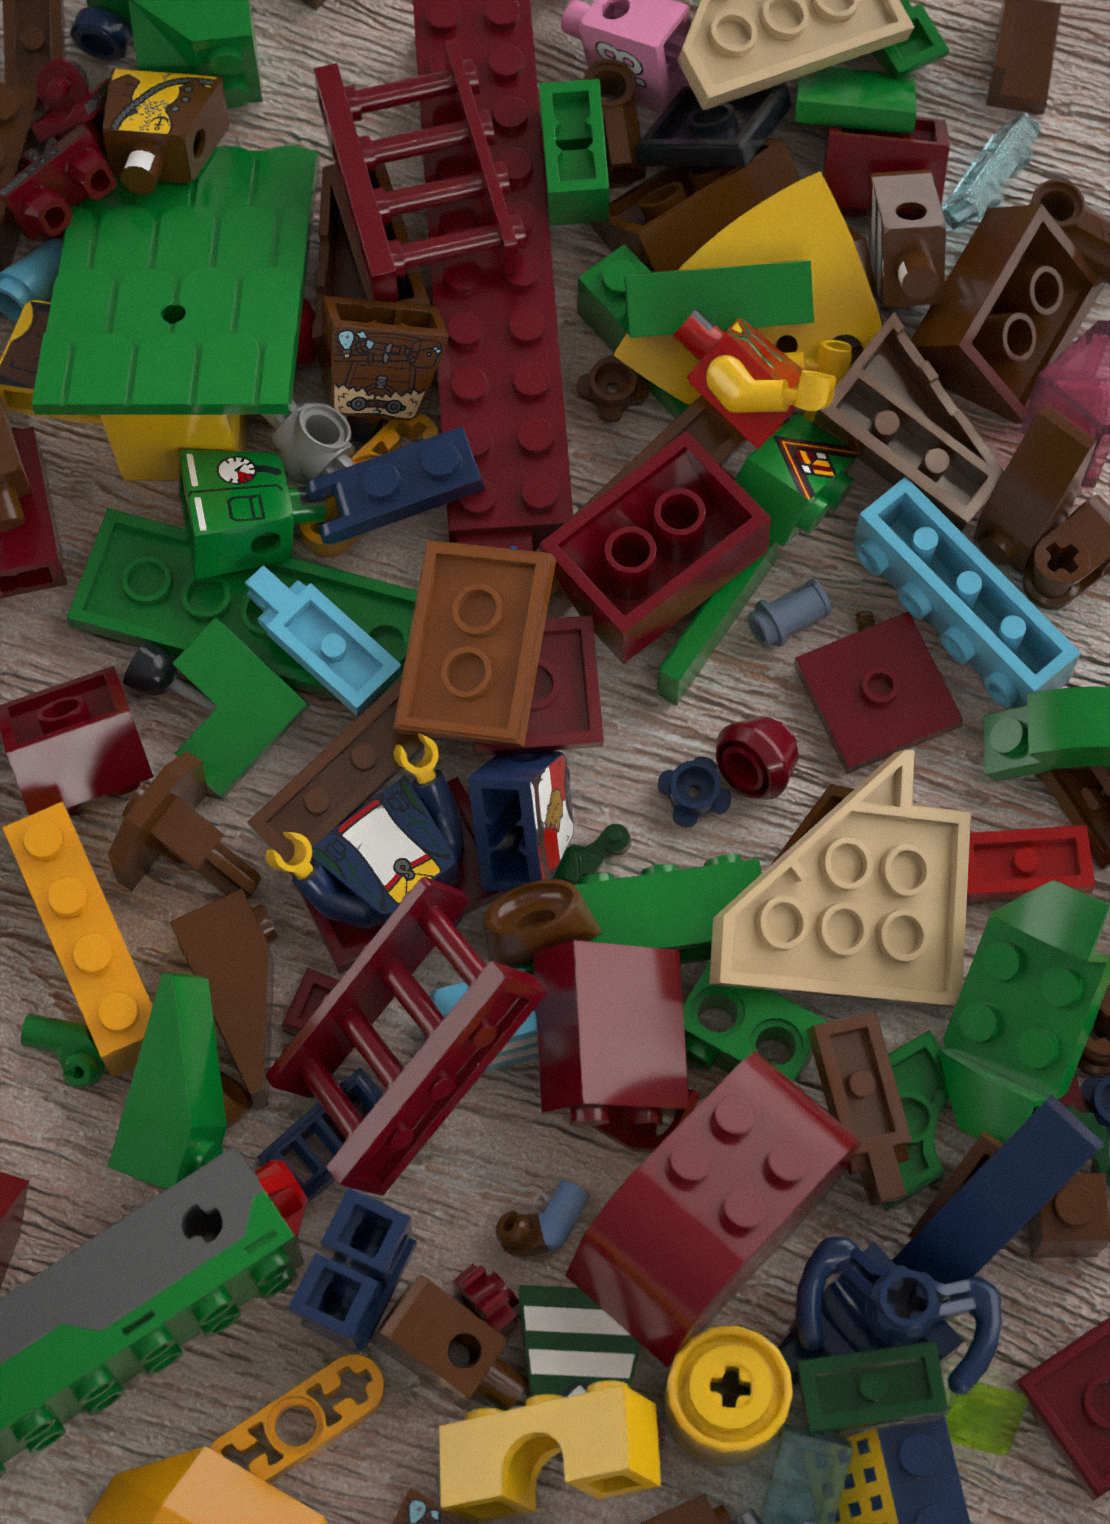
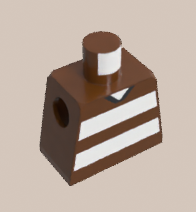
(906, 253)

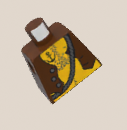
(162, 125)

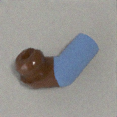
(543, 1230)

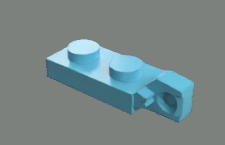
(323, 640)

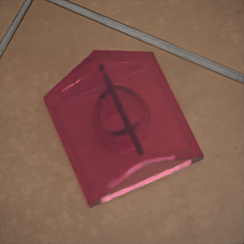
(1080, 391)

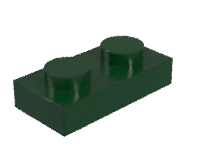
(872, 1388)

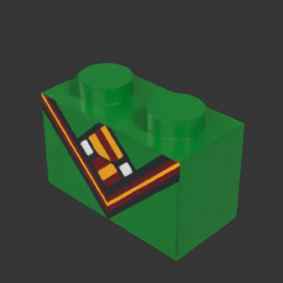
(798, 477)

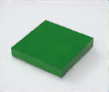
(857, 100)

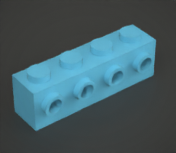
(962, 596)

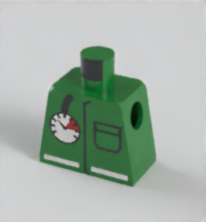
(240, 510)

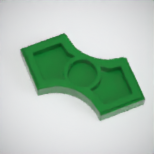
(923, 1097)

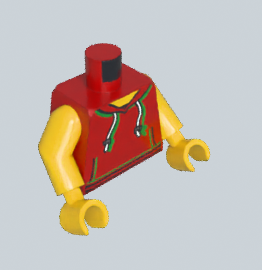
(756, 381)

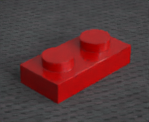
(1020, 860)

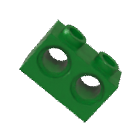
(574, 152)
(757, 1018)

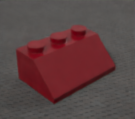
(657, 545)

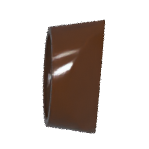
(535, 919)

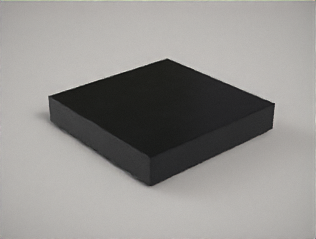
(712, 137)

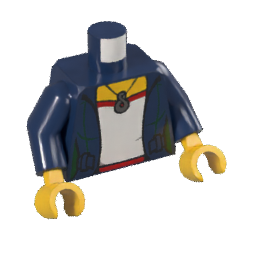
(382, 849)

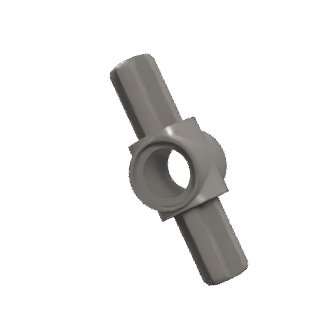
(311, 441)

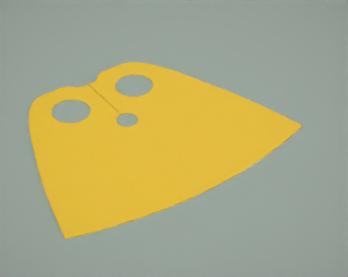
(787, 226)

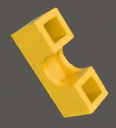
(497, 1454)

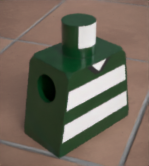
(572, 1342)

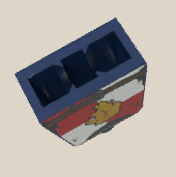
(521, 817)

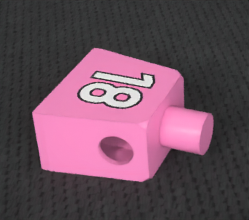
(641, 35)

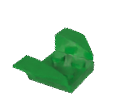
(1025, 1008)

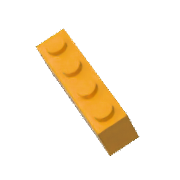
(83, 934)

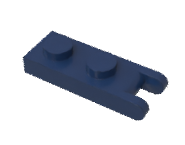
(398, 485)

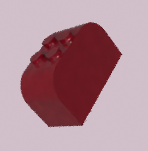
(710, 1206)

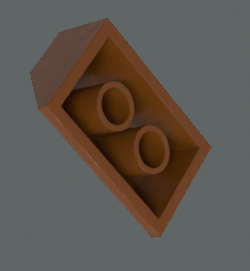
(687, 206)
(1007, 309)

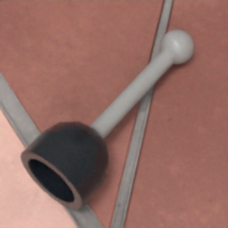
(154, 674)

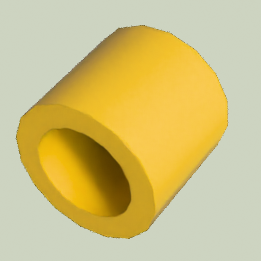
(696, 1414)

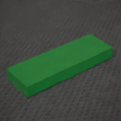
(753, 292)
(710, 627)

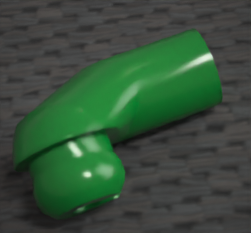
(71, 1044)

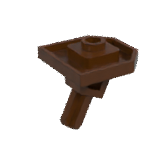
(165, 823)

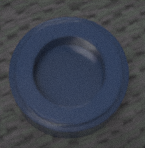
(100, 33)

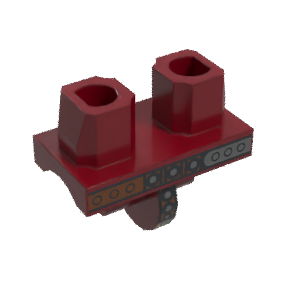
(65, 90)
(54, 181)

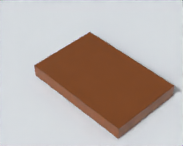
(475, 643)

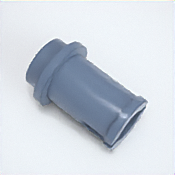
(789, 613)

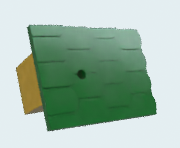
(182, 307)

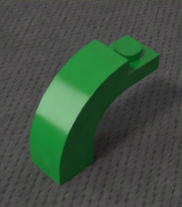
(1049, 733)

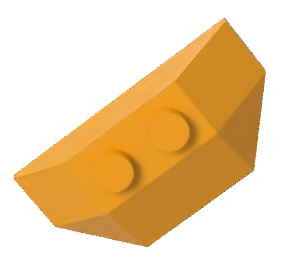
(197, 1490)

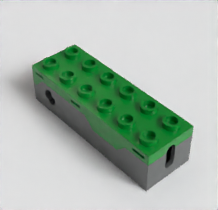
(142, 1294)

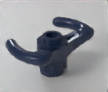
(900, 1305)

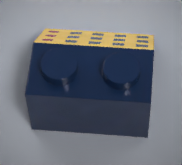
(903, 1477)

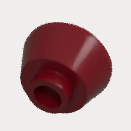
(757, 756)

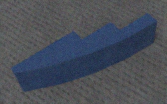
(1001, 1195)

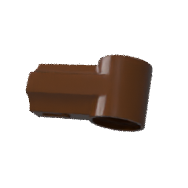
(619, 121)
(1080, 223)

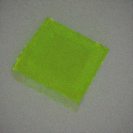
(985, 1418)

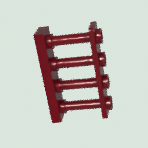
(374, 207)
(443, 1068)

